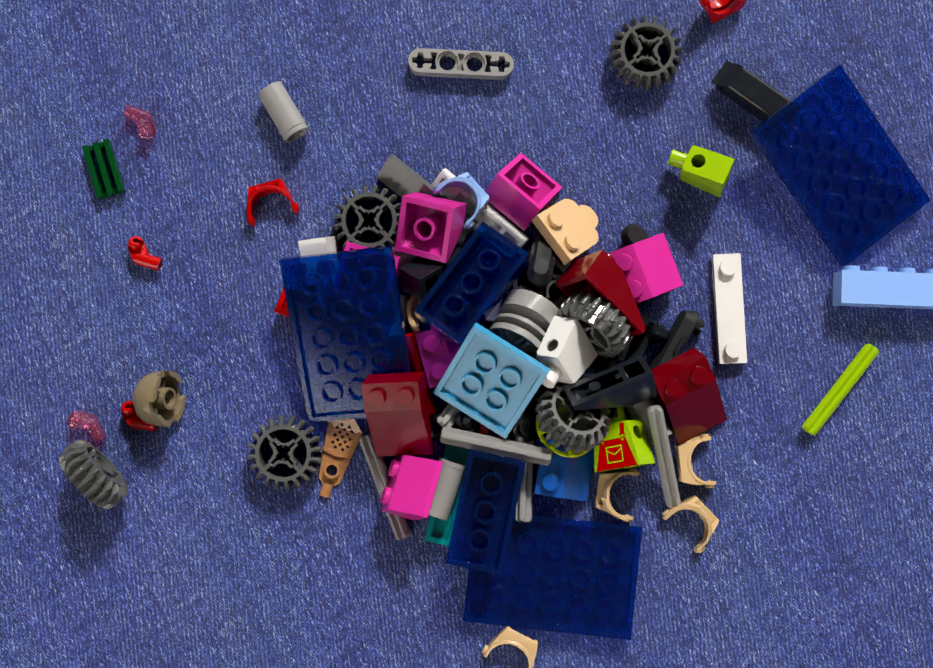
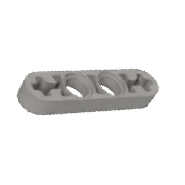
(460, 69)

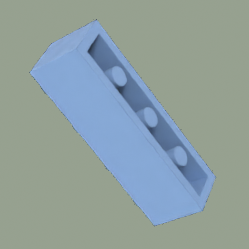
(883, 288)

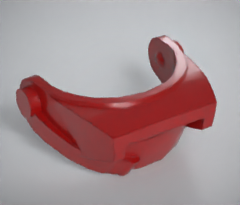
(716, 11)
(256, 192)

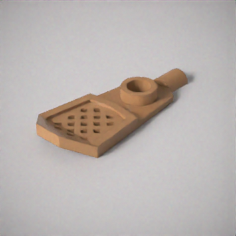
(336, 456)

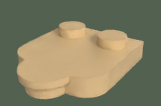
(568, 229)

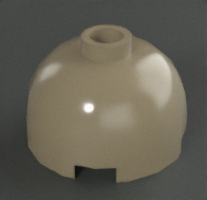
(158, 398)

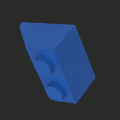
(564, 475)

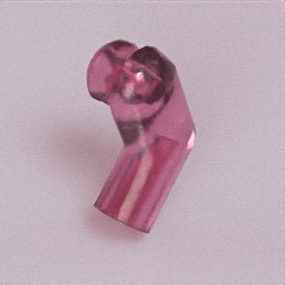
(144, 121)
(88, 422)

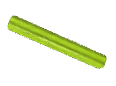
(840, 389)

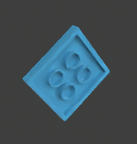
(491, 380)

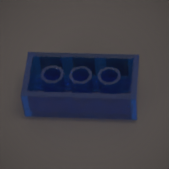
(472, 284)
(485, 512)

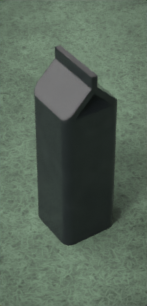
(748, 91)

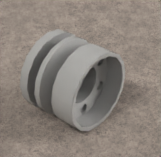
(524, 320)

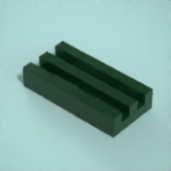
(96, 147)

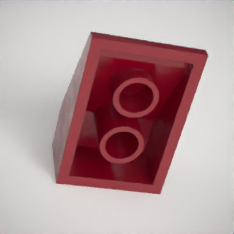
(605, 279)
(688, 395)
(398, 413)

